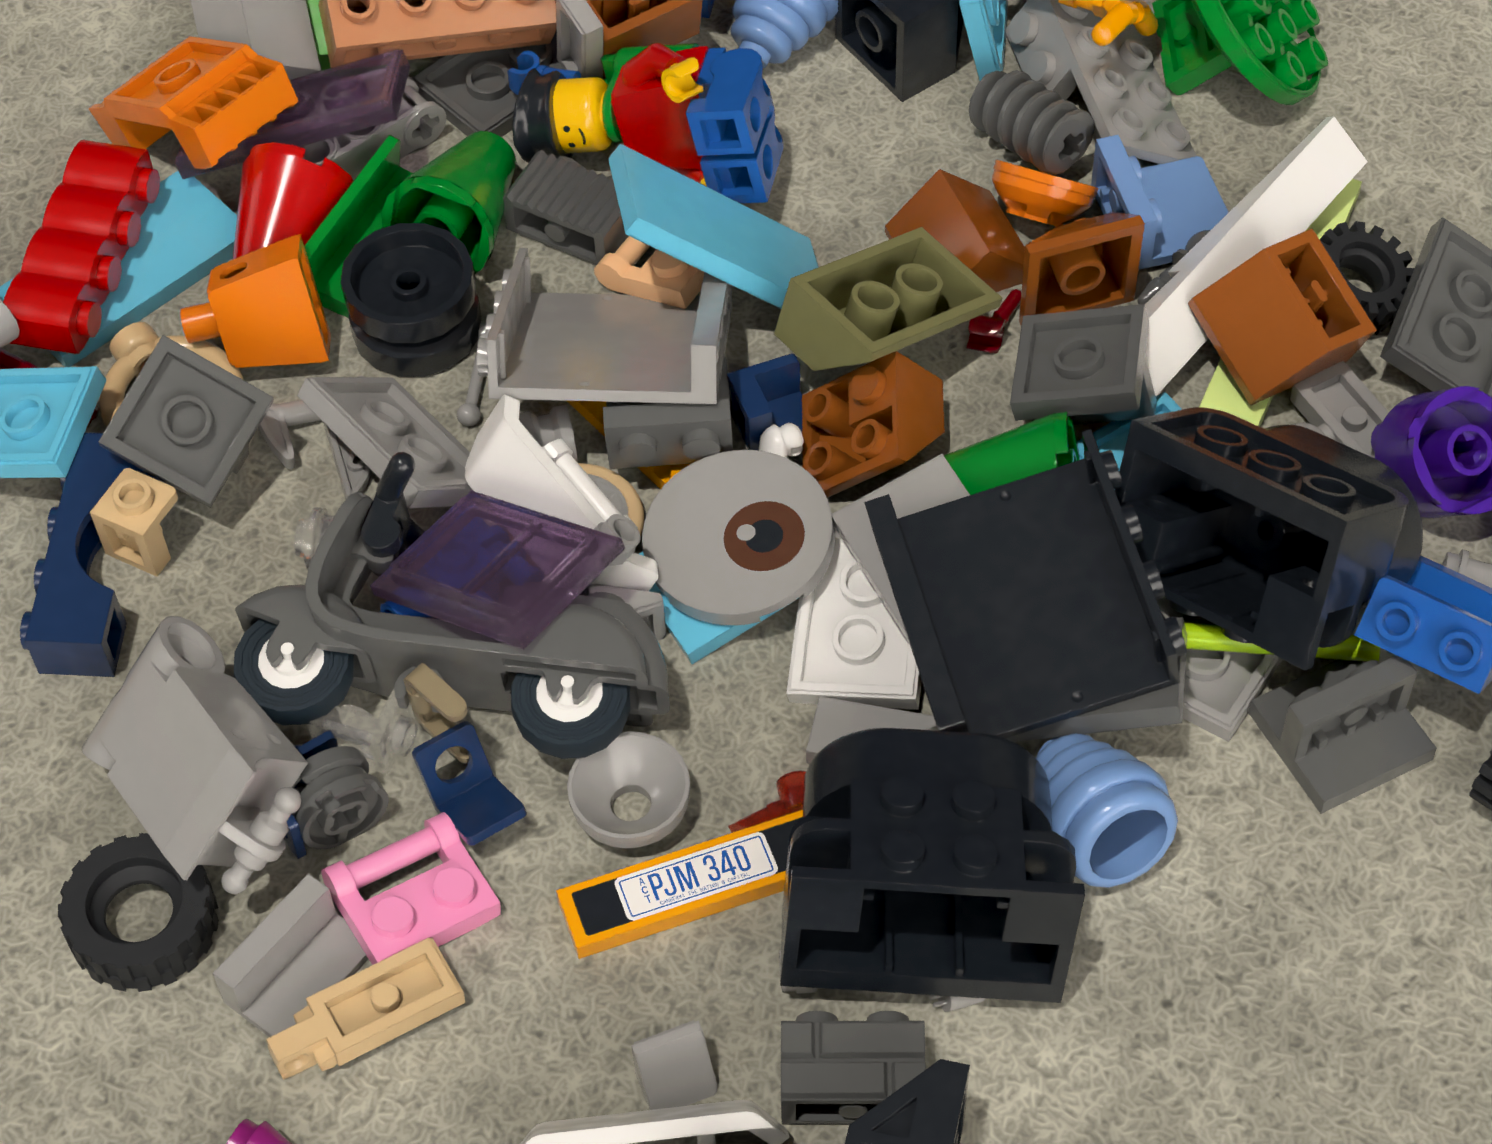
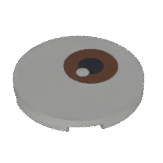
(739, 536)

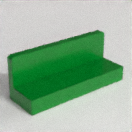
(351, 221)

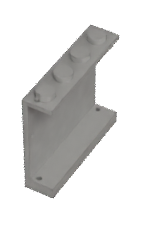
(603, 344)

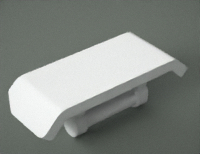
(549, 480)
(662, 1124)

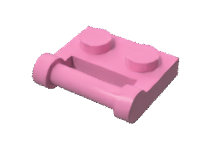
(431, 905)

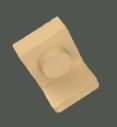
(131, 518)

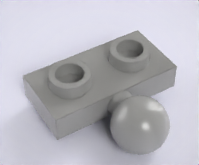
(1339, 407)

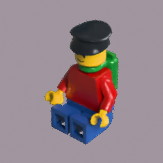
(673, 103)

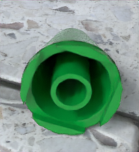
(459, 193)
(1016, 453)

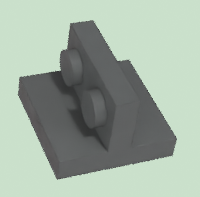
(1084, 366)
(186, 421)
(1345, 728)

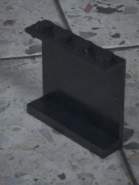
(1029, 599)

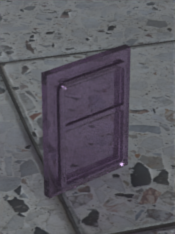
(497, 568)

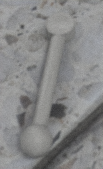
(468, 413)

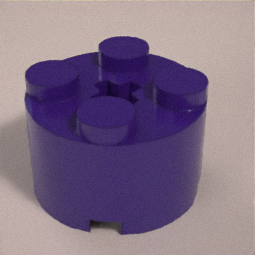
(1441, 450)

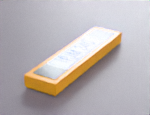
(677, 887)

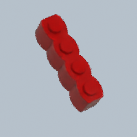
(81, 245)

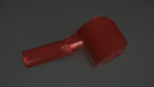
(790, 801)

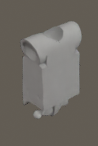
(198, 758)

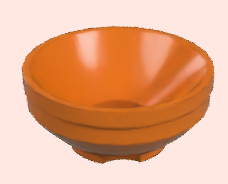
(1040, 194)

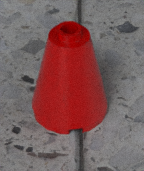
(284, 196)

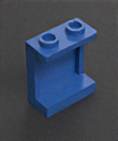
(1434, 622)

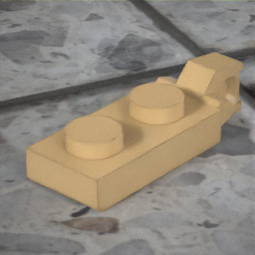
(367, 1010)

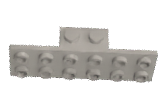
(1114, 79)

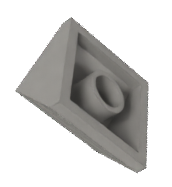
(269, 27)

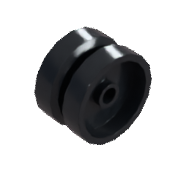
(411, 299)

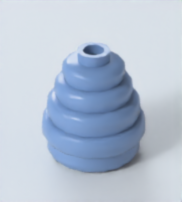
(779, 26)
(1107, 808)

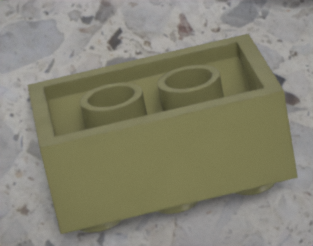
(879, 301)

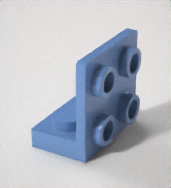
(1169, 197)

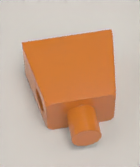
(263, 309)

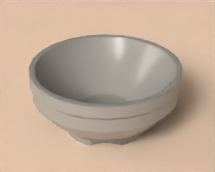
(627, 765)

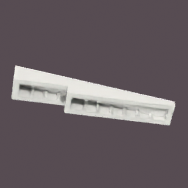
(1271, 212)

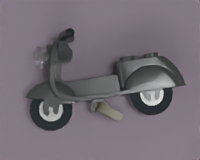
(309, 644)

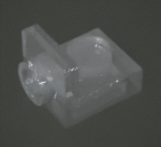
(376, 738)

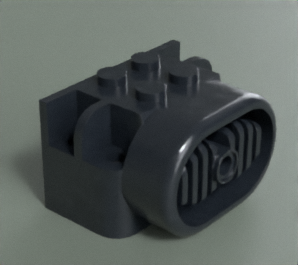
(1266, 526)
(929, 871)

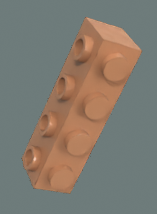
(432, 27)

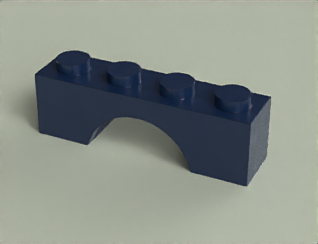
(74, 619)

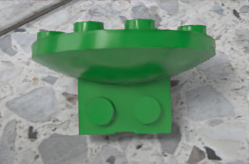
(1250, 36)

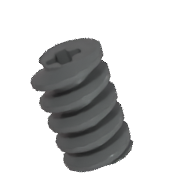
(1031, 120)

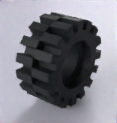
(1377, 263)

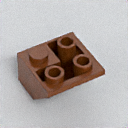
(870, 421)

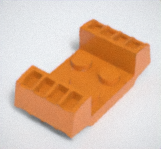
(203, 92)

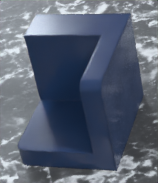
(765, 397)

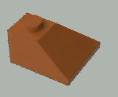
(1082, 265)

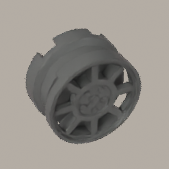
(338, 798)

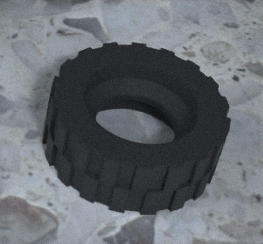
(143, 962)

